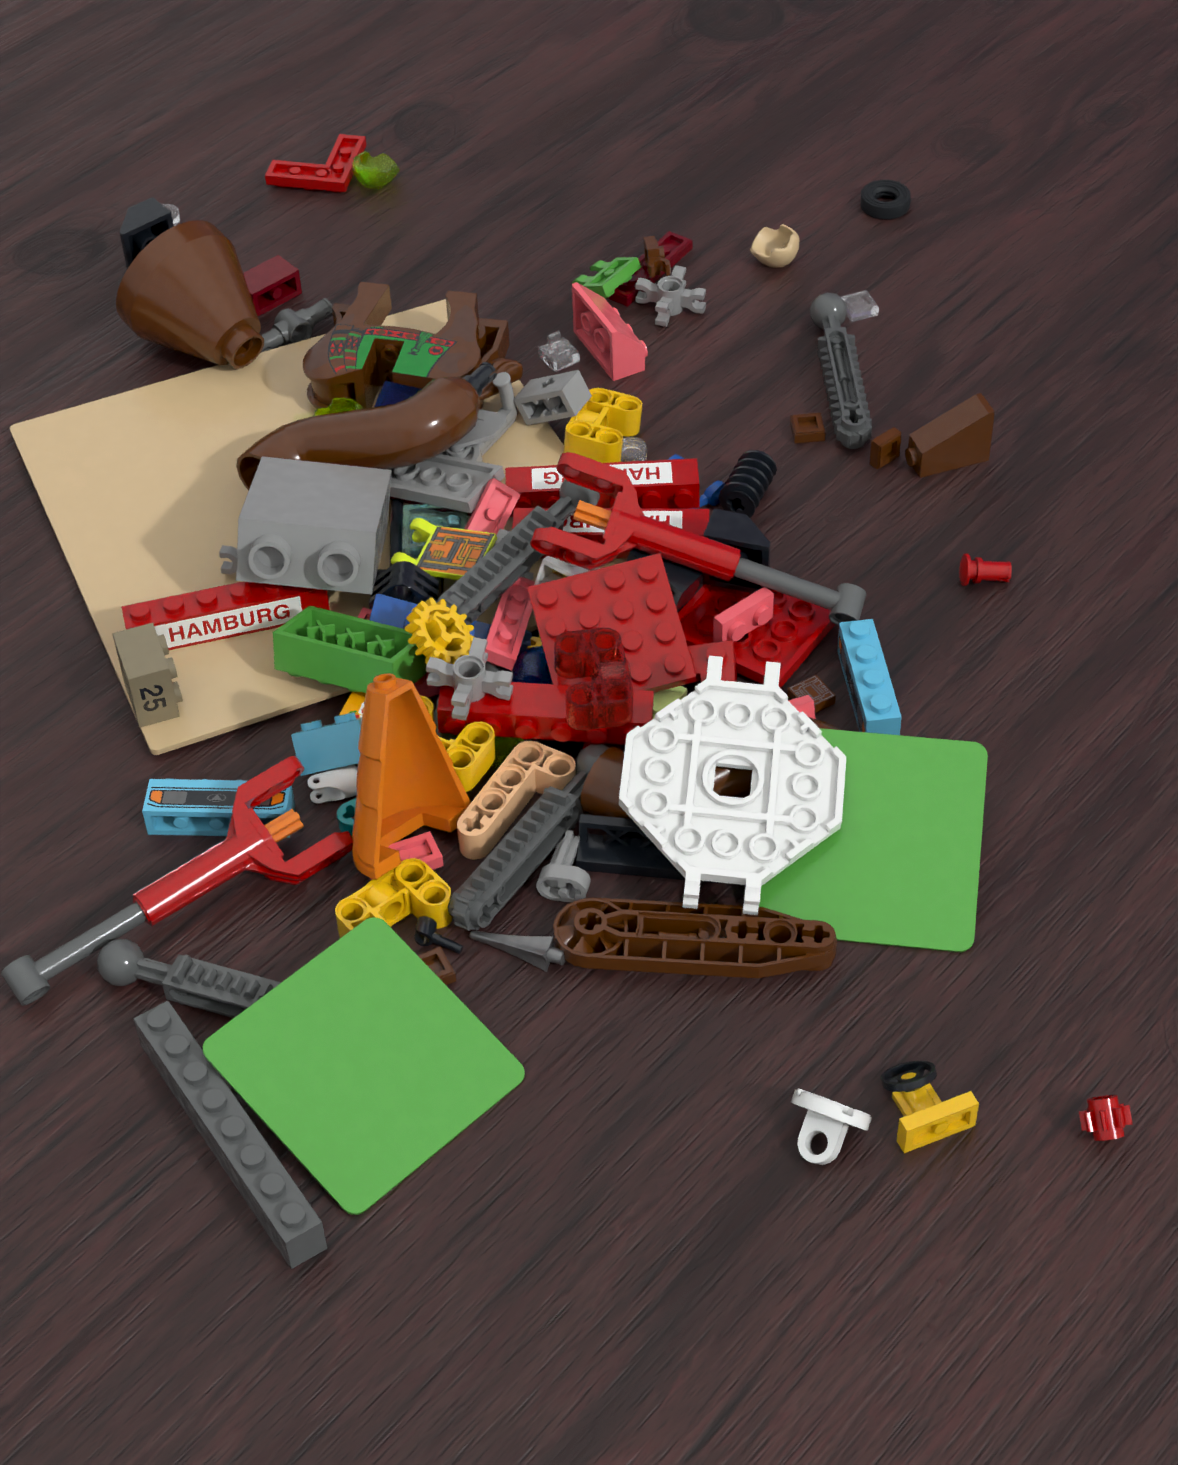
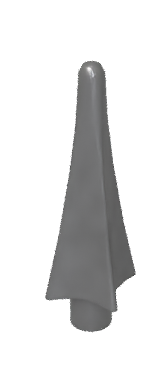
(532, 949)

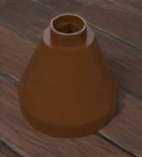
(192, 296)

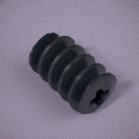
(748, 482)

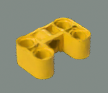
(601, 425)
(471, 750)
(402, 891)

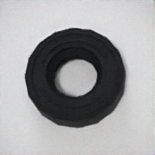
(881, 209)

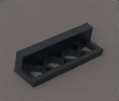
(620, 853)

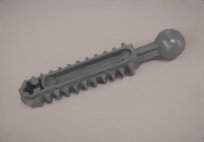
(841, 372)
(512, 555)
(522, 849)
(186, 981)

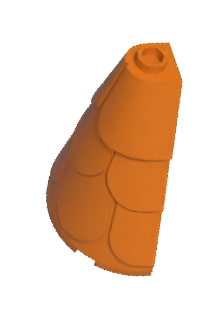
(401, 775)

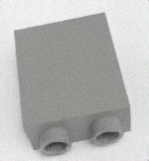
(313, 525)

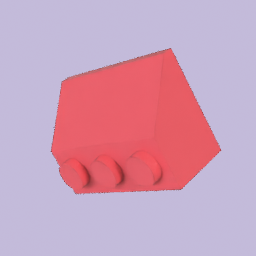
(606, 334)

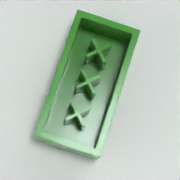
(344, 649)

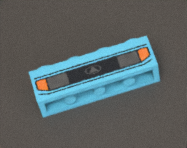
(868, 678)
(202, 806)

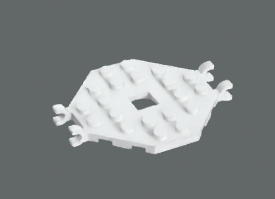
(725, 838)

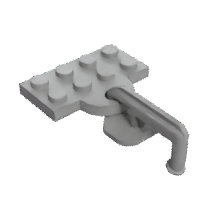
(459, 474)

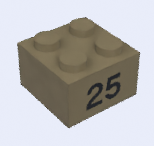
(148, 674)

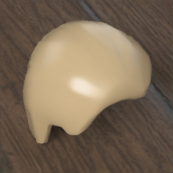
(775, 247)

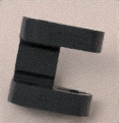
(407, 583)

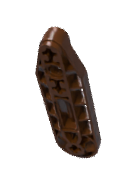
(690, 940)

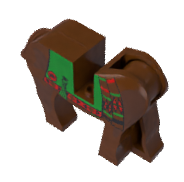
(364, 354)

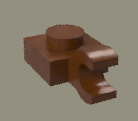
(655, 257)

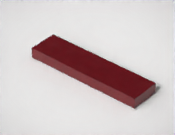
(674, 249)

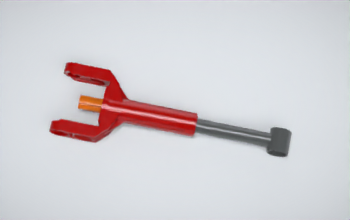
(629, 528)
(247, 847)

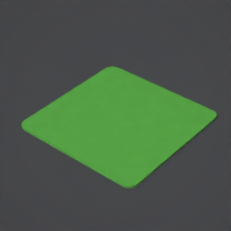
(905, 846)
(363, 1064)

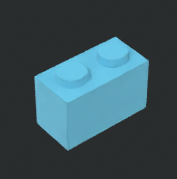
(329, 745)

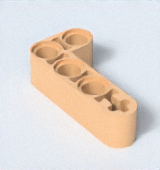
(522, 774)

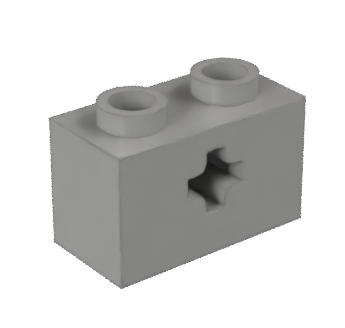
(552, 397)

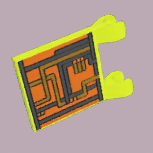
(447, 550)

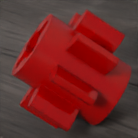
(1105, 1117)

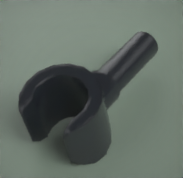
(426, 935)

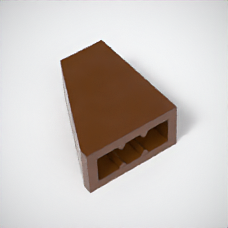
(953, 439)

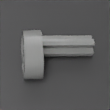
(558, 876)

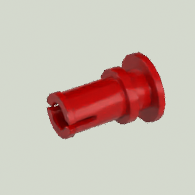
(983, 570)

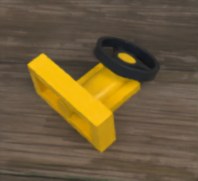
(924, 1114)

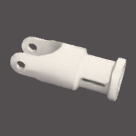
(334, 784)

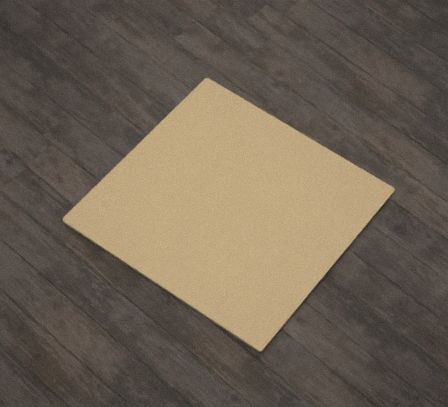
(153, 491)

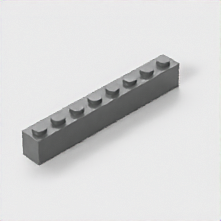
(231, 1135)

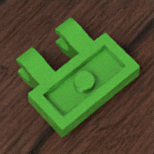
(609, 275)

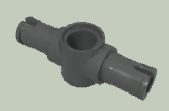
(296, 326)

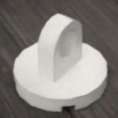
(827, 1118)

